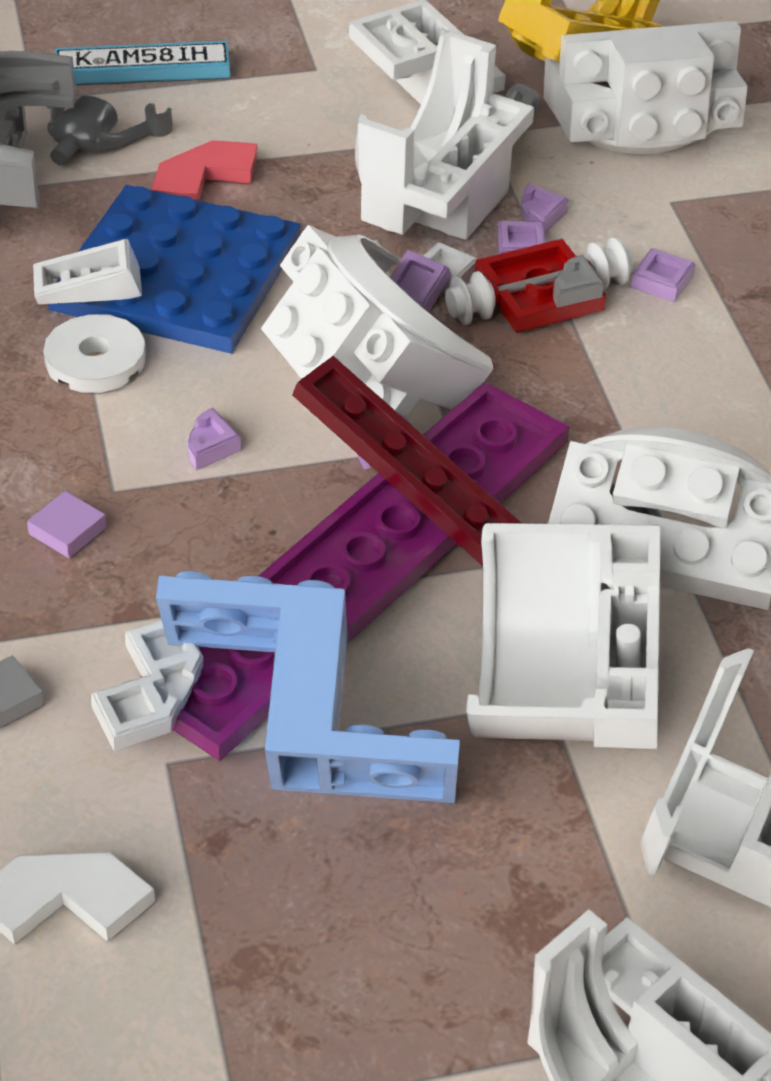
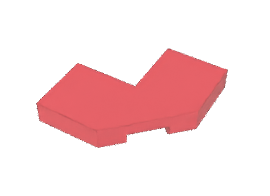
(211, 161)

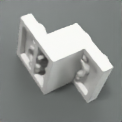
(406, 43)

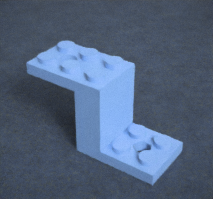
(309, 642)

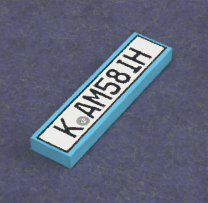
(149, 62)

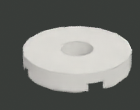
(71, 342)

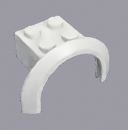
(715, 810)

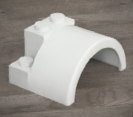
(557, 647)

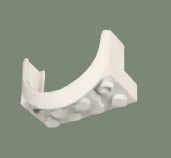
(684, 476)

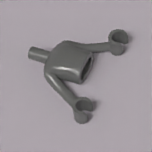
(89, 127)

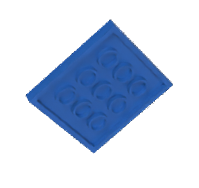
(197, 262)

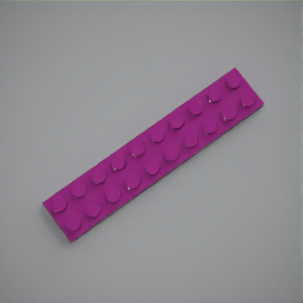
(374, 551)

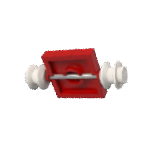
(524, 282)

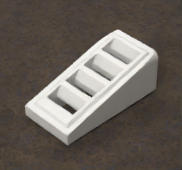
(99, 275)

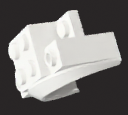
(663, 81)
(454, 155)
(357, 313)
(676, 1023)

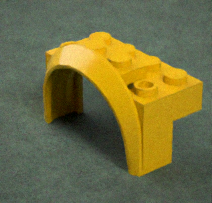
(538, 25)

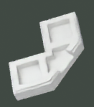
(151, 703)
(88, 884)

